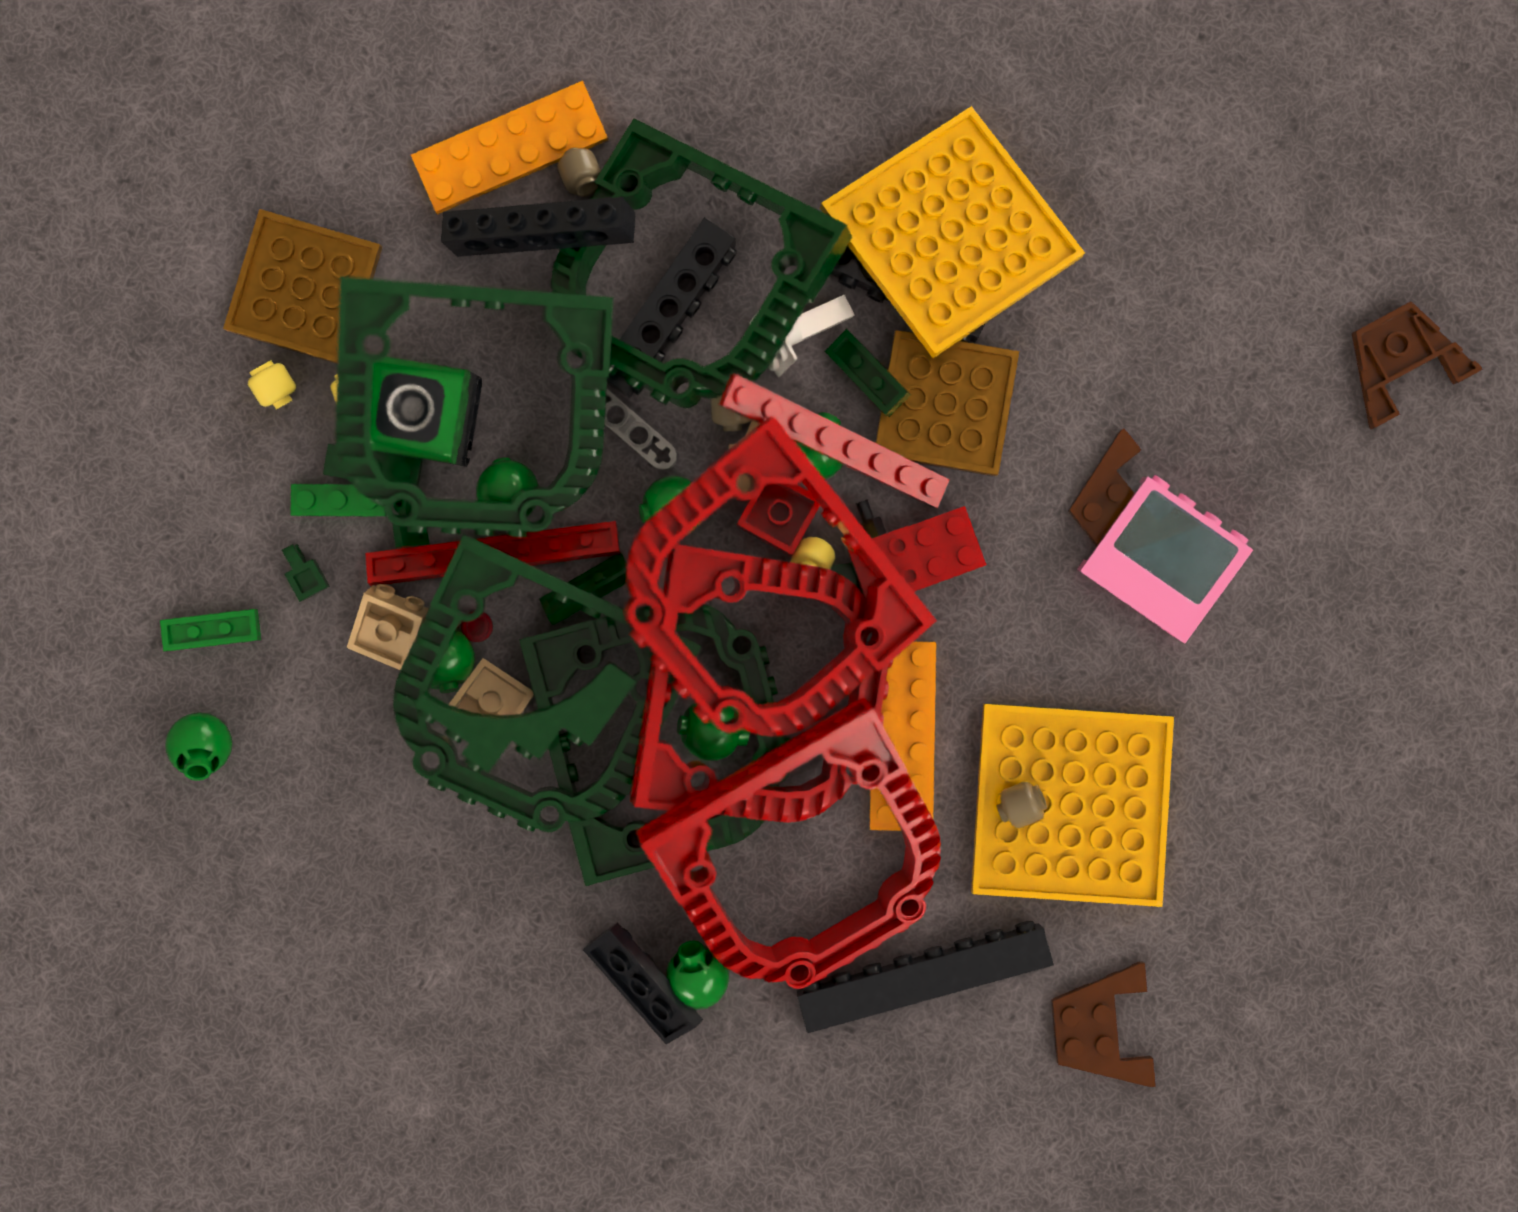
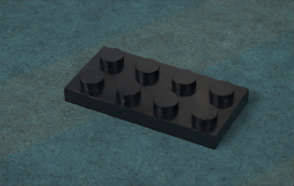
(641, 983)

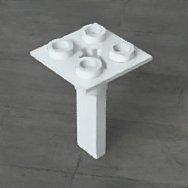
(808, 325)

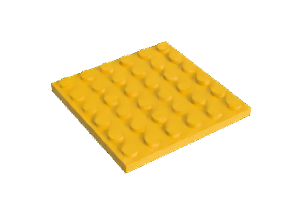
(953, 231)
(1103, 798)

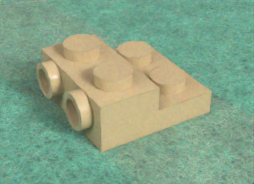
(386, 625)
(492, 692)

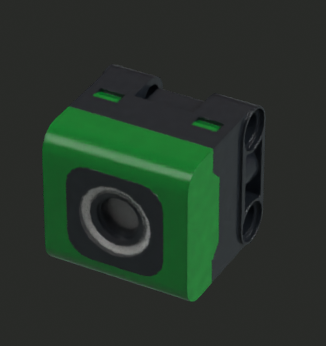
(424, 410)

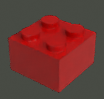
(779, 516)

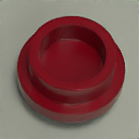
(478, 629)

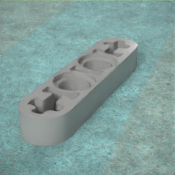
(632, 421)

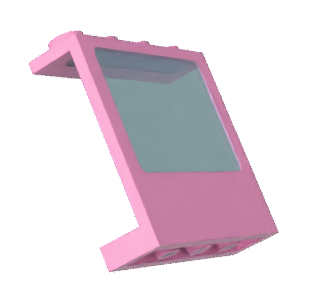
(1166, 558)

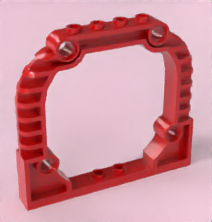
(692, 579)
(891, 612)
(680, 838)

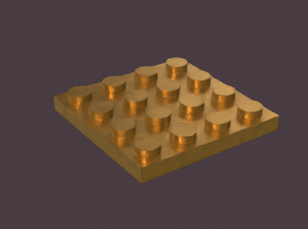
(293, 284)
(954, 405)

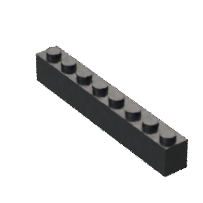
(925, 976)

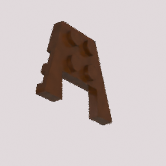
(1397, 346)
(1105, 490)
(1088, 1028)

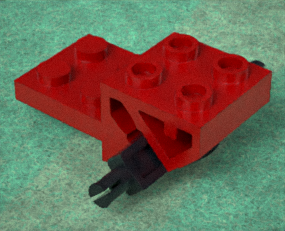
(923, 551)

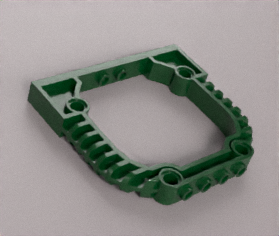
(810, 242)
(577, 321)
(480, 572)
(552, 662)

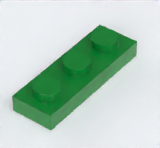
(332, 501)
(210, 630)

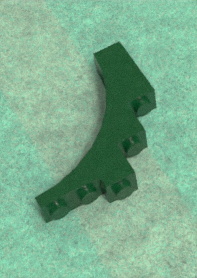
(533, 732)

